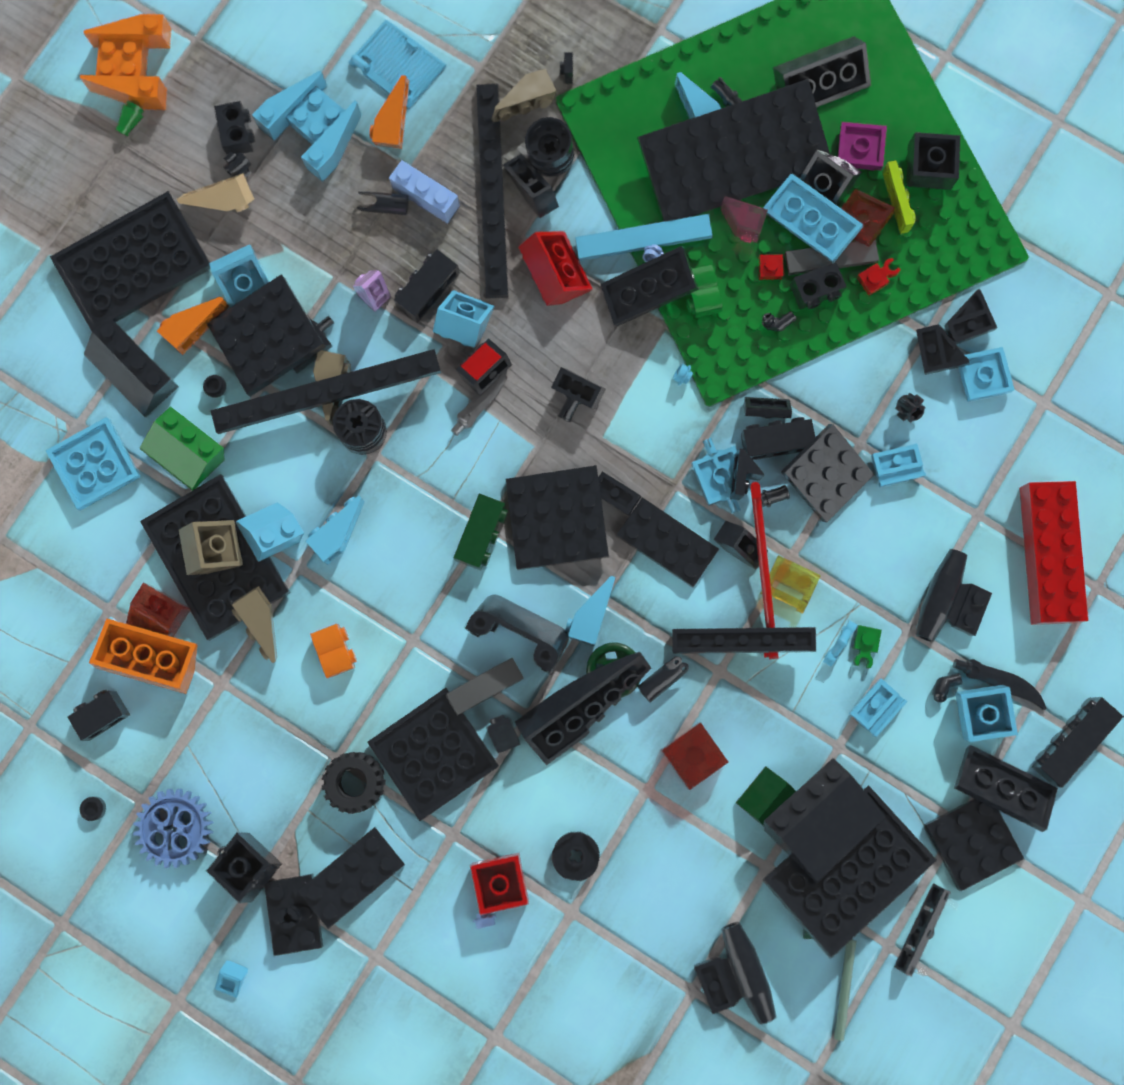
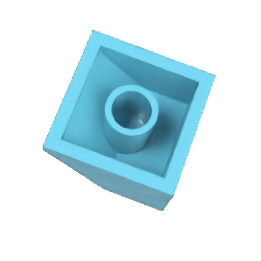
(239, 274)
(462, 318)
(270, 531)

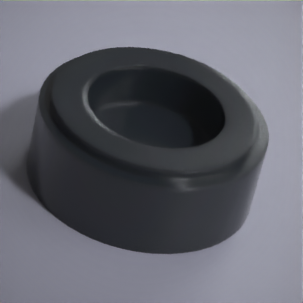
(92, 808)

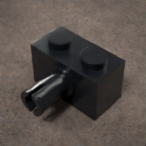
(577, 391)

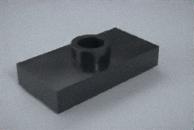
(767, 407)

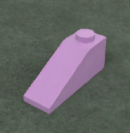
(372, 289)

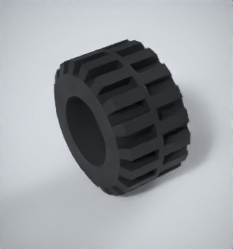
(334, 789)

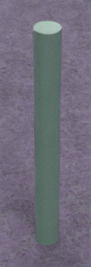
(845, 990)

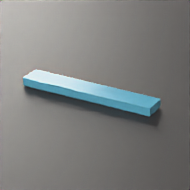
(639, 237)

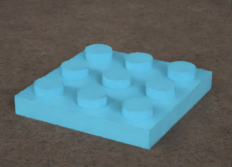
(93, 463)

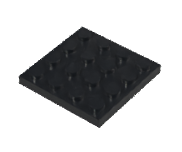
(266, 335)
(557, 518)
(432, 755)

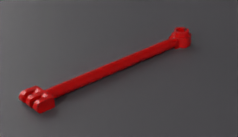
(763, 561)

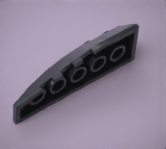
(572, 710)

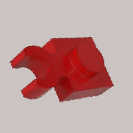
(876, 277)

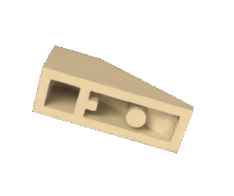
(223, 195)

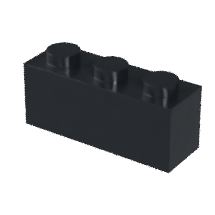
(426, 285)
(777, 438)

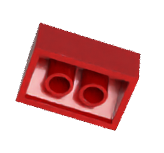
(554, 267)

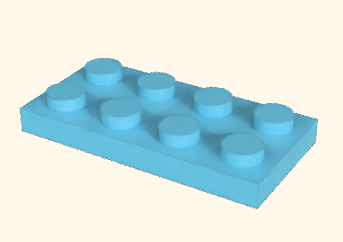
(812, 218)

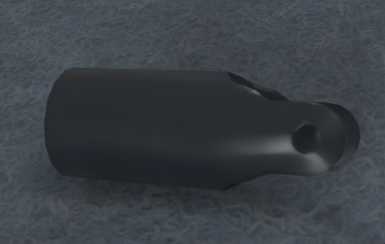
(387, 203)
(662, 679)

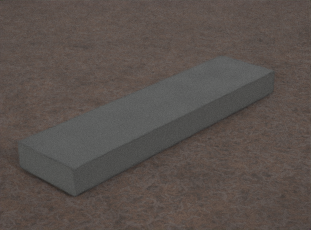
(808, 259)

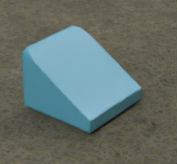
(231, 978)

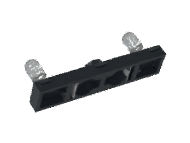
(924, 930)

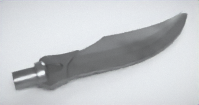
(479, 402)

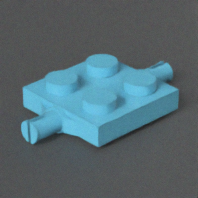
(715, 475)

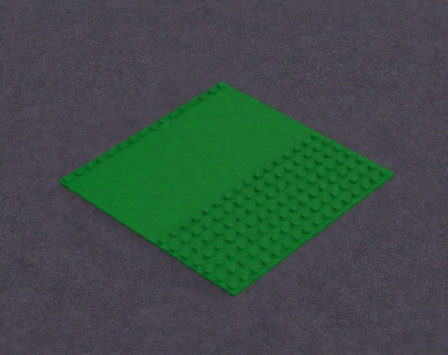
(957, 232)

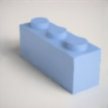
(424, 191)

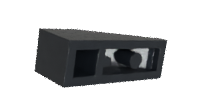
(531, 185)

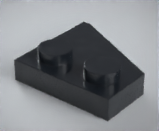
(971, 320)
(938, 350)

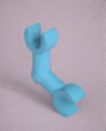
(841, 643)

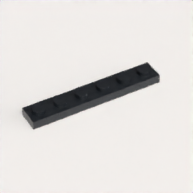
(744, 640)

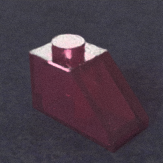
(743, 218)

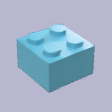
(986, 713)

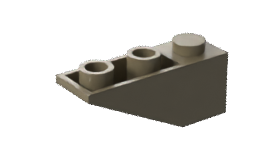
(529, 93)
(327, 366)
(258, 617)

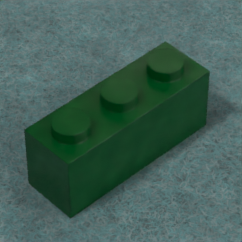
(480, 532)

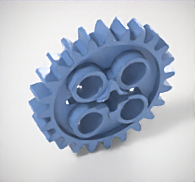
(152, 824)

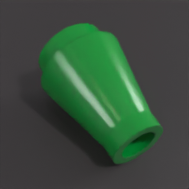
(129, 118)

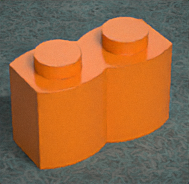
(333, 650)

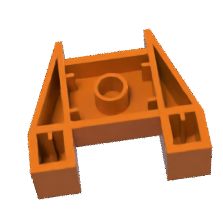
(124, 60)

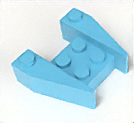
(314, 118)

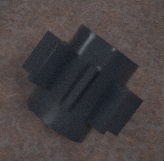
(237, 164)
(910, 407)

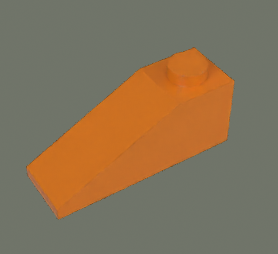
(390, 120)
(190, 324)

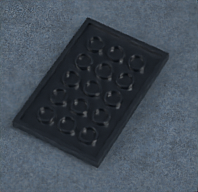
(131, 261)
(211, 594)
(857, 886)

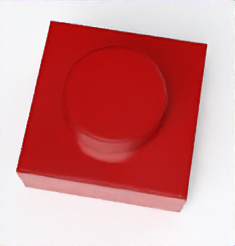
(770, 267)

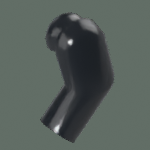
(778, 324)
(943, 685)

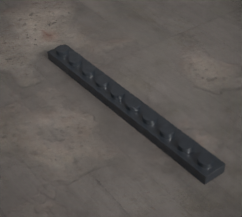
(492, 193)
(325, 391)

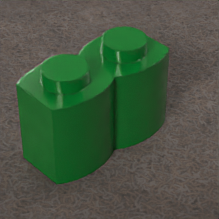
(707, 299)

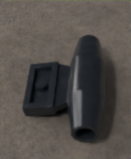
(951, 600)
(737, 977)

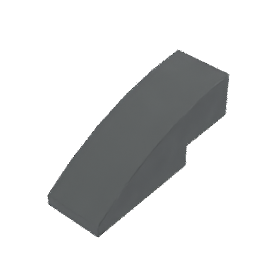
(484, 686)

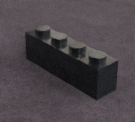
(1077, 741)

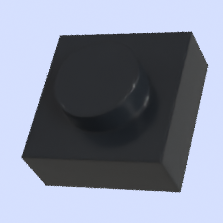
(566, 67)

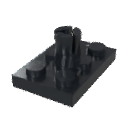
(291, 919)

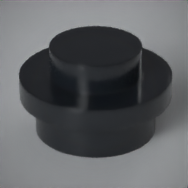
(214, 386)

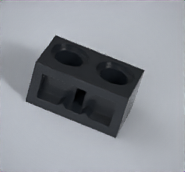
(231, 129)
(815, 282)

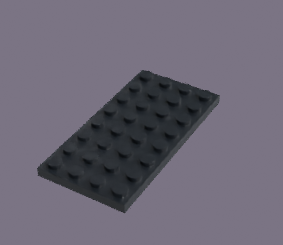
(733, 151)

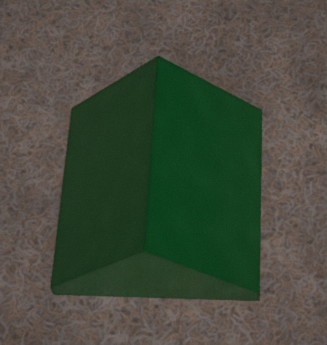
(765, 795)

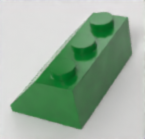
(182, 448)

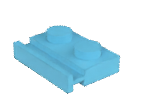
(898, 465)
(878, 707)

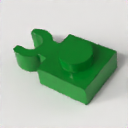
(866, 641)

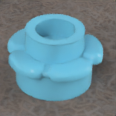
(682, 374)

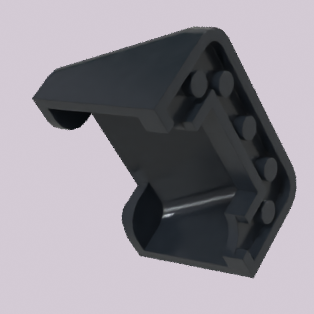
(498, 610)

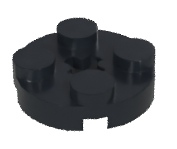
(572, 869)

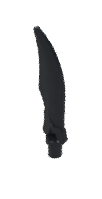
(1018, 686)

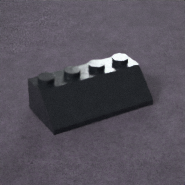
(830, 70)
(128, 367)

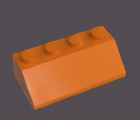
(145, 656)

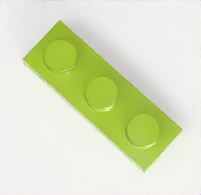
(899, 196)

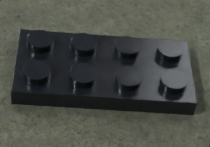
(649, 286)
(667, 542)
(1006, 788)
(351, 877)

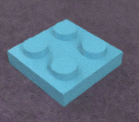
(986, 375)

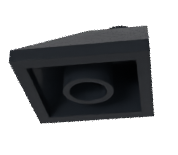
(830, 176)

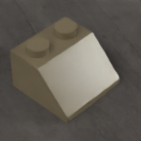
(210, 547)

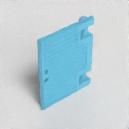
(394, 55)

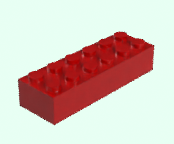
(1053, 553)

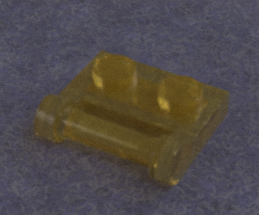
(796, 578)

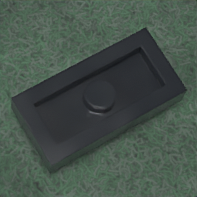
(617, 494)

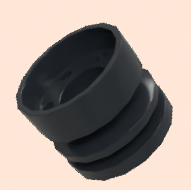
(544, 137)
(363, 438)

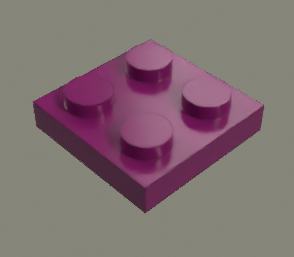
(862, 145)

